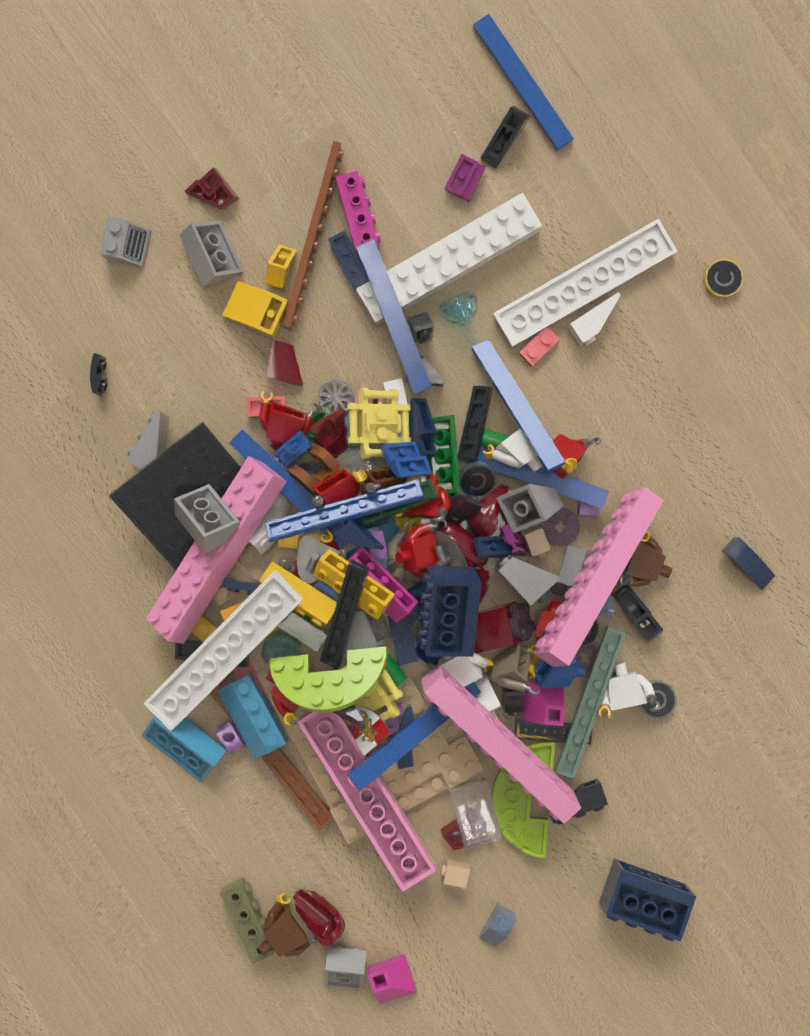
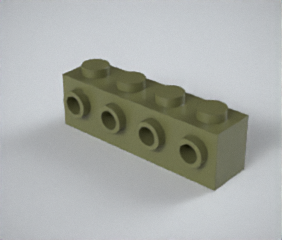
(246, 917)

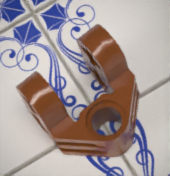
(324, 457)

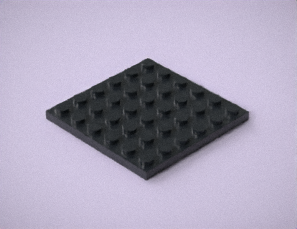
(182, 468)

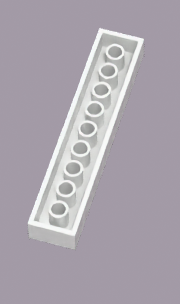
(456, 255)

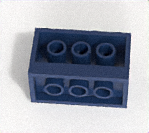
(449, 611)
(647, 900)

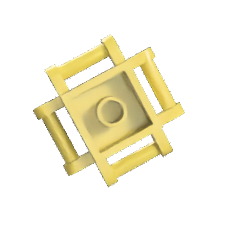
(377, 421)
(383, 694)

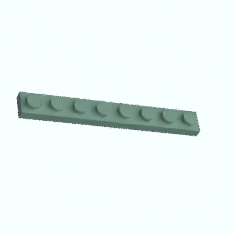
(590, 702)

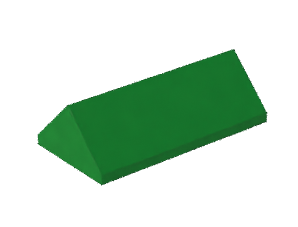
(445, 462)

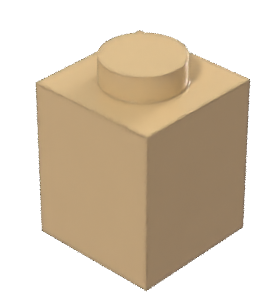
(537, 543)
(455, 873)

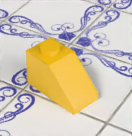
(280, 266)

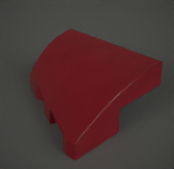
(213, 190)

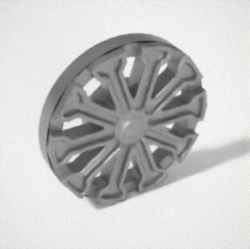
(335, 397)

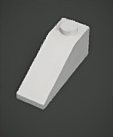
(590, 324)
(279, 509)

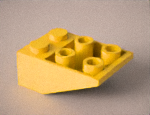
(256, 309)

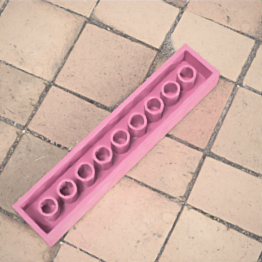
(203, 573)
(598, 577)
(500, 743)
(374, 805)

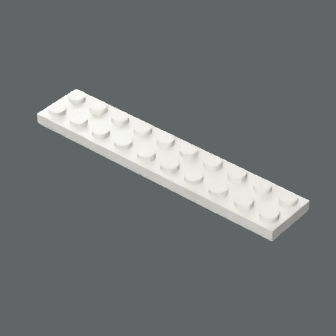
(585, 282)
(223, 650)

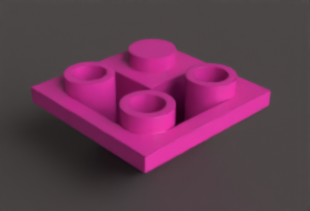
(546, 707)
(391, 979)

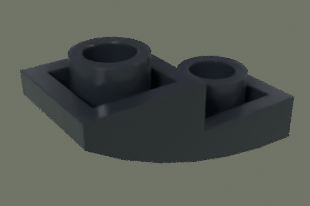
(97, 381)

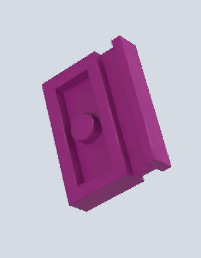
(465, 178)
(515, 540)

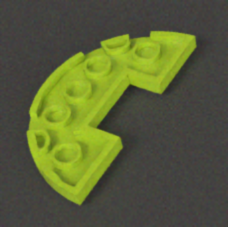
(329, 689)
(514, 807)

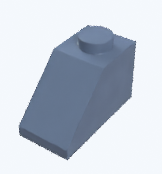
(498, 925)

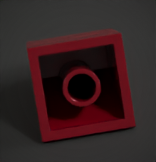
(494, 628)

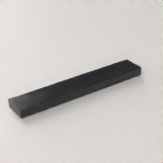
(344, 613)

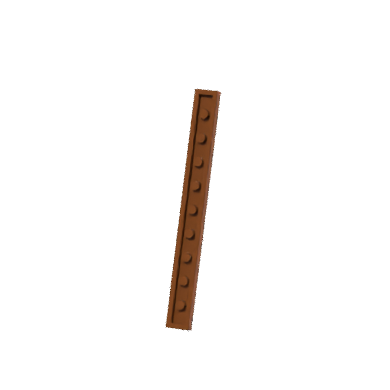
(311, 243)
(289, 777)

